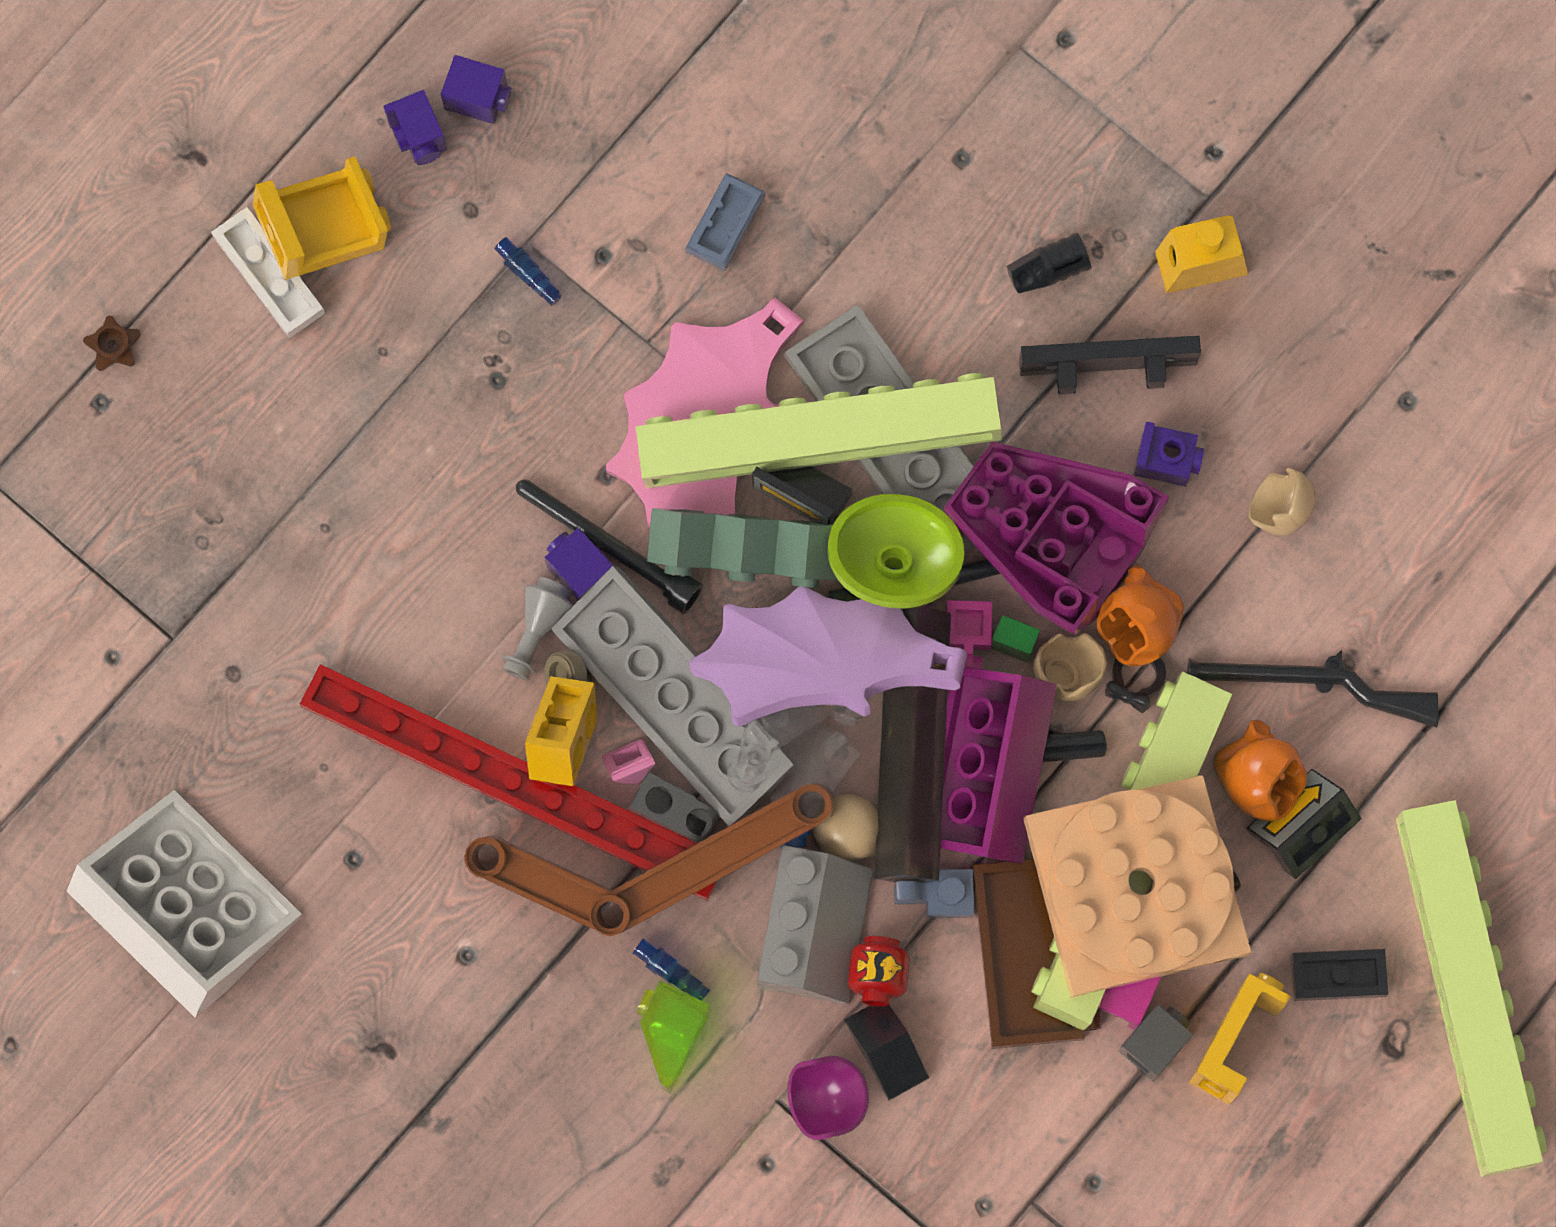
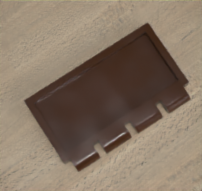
(1014, 949)

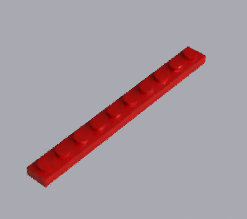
(492, 772)

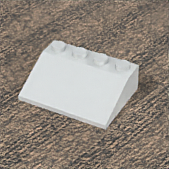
(182, 902)

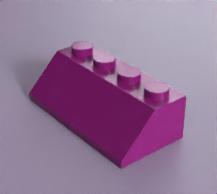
(993, 761)

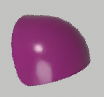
(827, 1097)

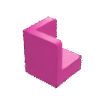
(1129, 1001)

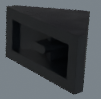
(887, 1049)

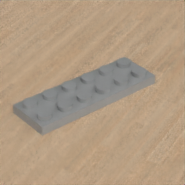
(853, 359)
(649, 675)

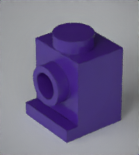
(416, 127)
(1156, 465)

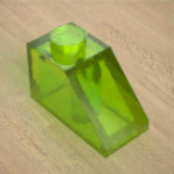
(671, 1028)

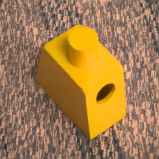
(1203, 254)

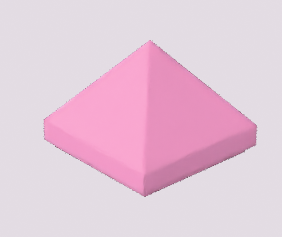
(629, 763)

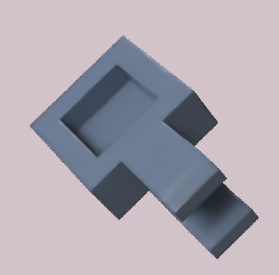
(945, 898)

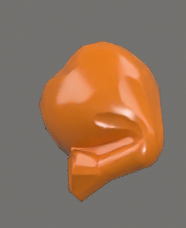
(1140, 619)
(1261, 773)

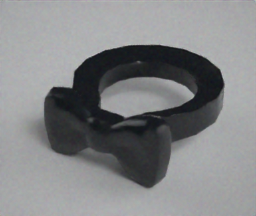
(1140, 700)

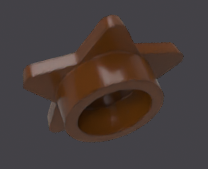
(112, 332)

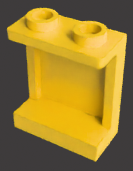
(322, 220)
(1210, 1072)

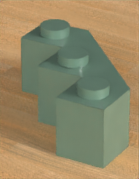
(740, 545)

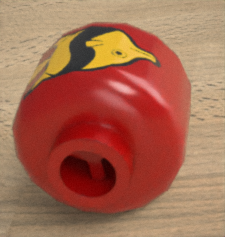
(878, 970)

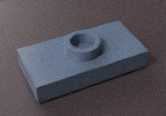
(725, 222)

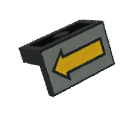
(804, 491)
(1311, 828)

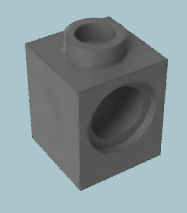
(1157, 1041)

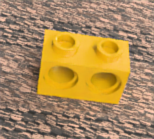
(561, 731)

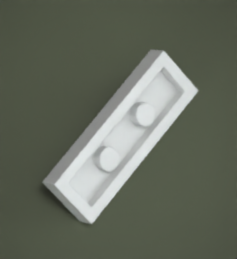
(249, 251)

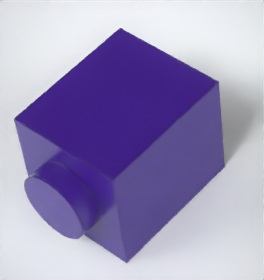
(475, 89)
(576, 562)

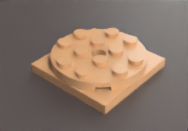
(1105, 928)

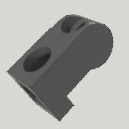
(673, 809)

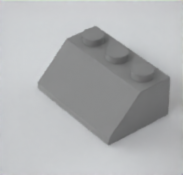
(814, 925)

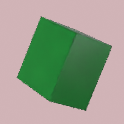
(1015, 639)

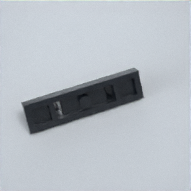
(1146, 354)

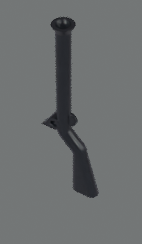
(1410, 705)

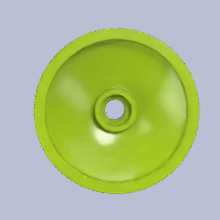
(901, 535)

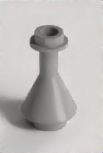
(543, 609)

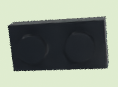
(1339, 974)

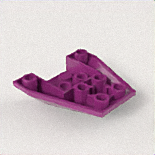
(1056, 527)

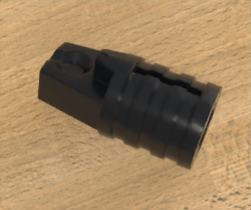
(1049, 264)

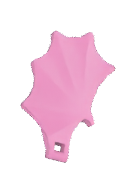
(703, 372)

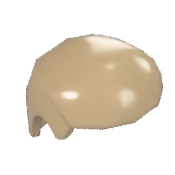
(1282, 503)
(1072, 664)
(850, 830)

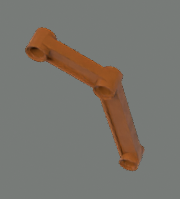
(660, 886)

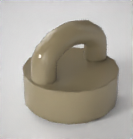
(566, 665)

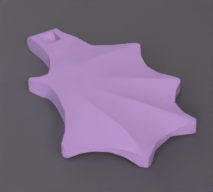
(820, 654)

